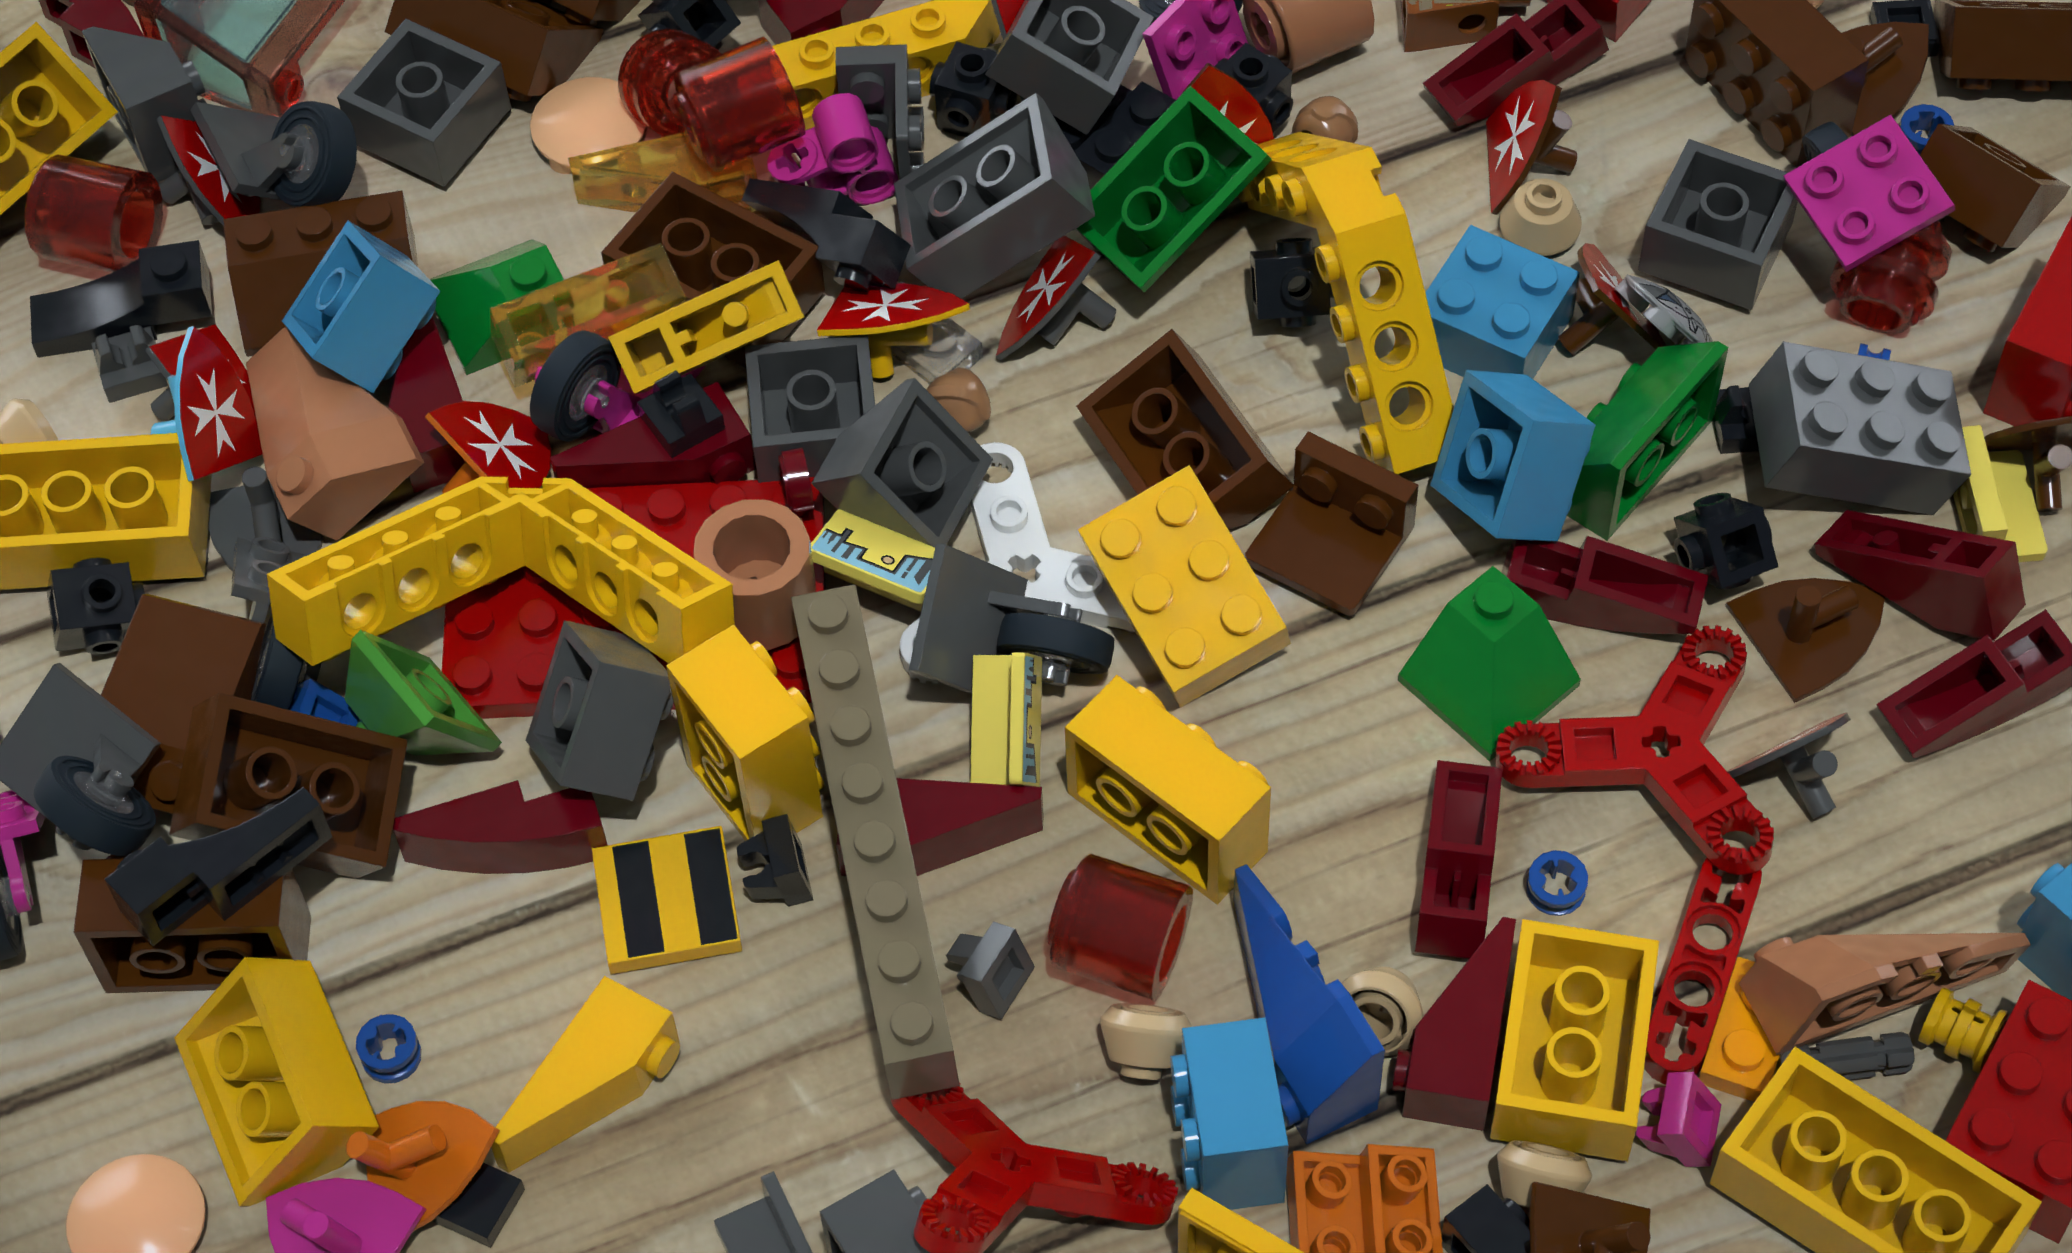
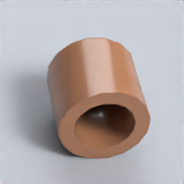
(1307, 30)
(766, 559)

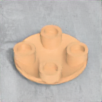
(581, 120)
(137, 1208)

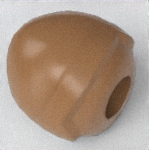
(1327, 118)
(962, 397)

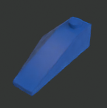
(1318, 1037)

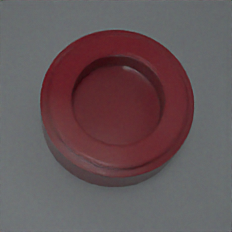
(796, 480)

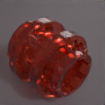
(649, 71)
(1895, 285)

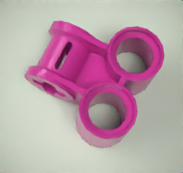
(838, 153)

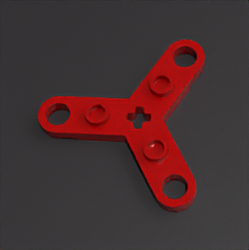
(1619, 752)
(1003, 1175)

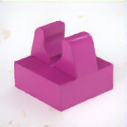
(1686, 1120)

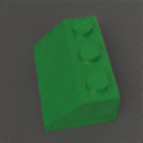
(1170, 188)
(1646, 431)

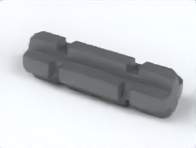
(1862, 1056)

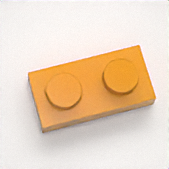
(1739, 1052)

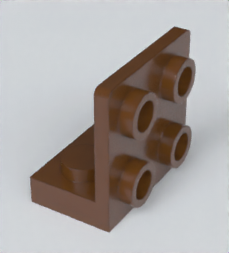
(1335, 525)

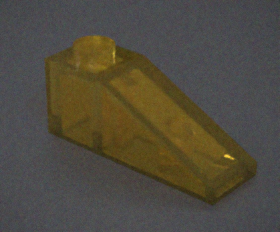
(631, 173)
(593, 301)

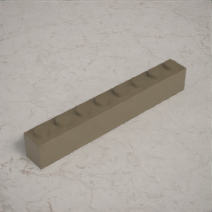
(875, 844)

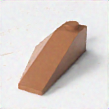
(324, 439)
(1848, 980)

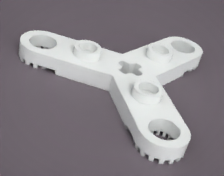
(1016, 538)

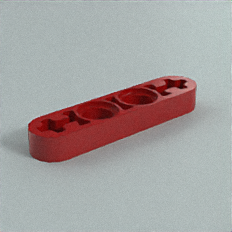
(1700, 964)

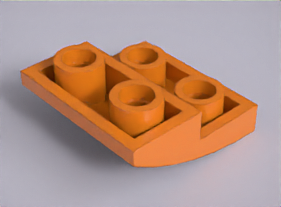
(1364, 1201)

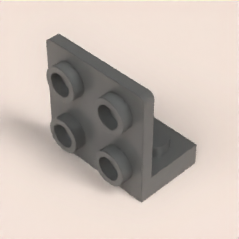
(887, 90)

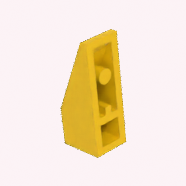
(707, 327)
(591, 1071)

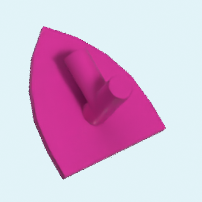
(340, 1218)

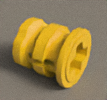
(1962, 1028)

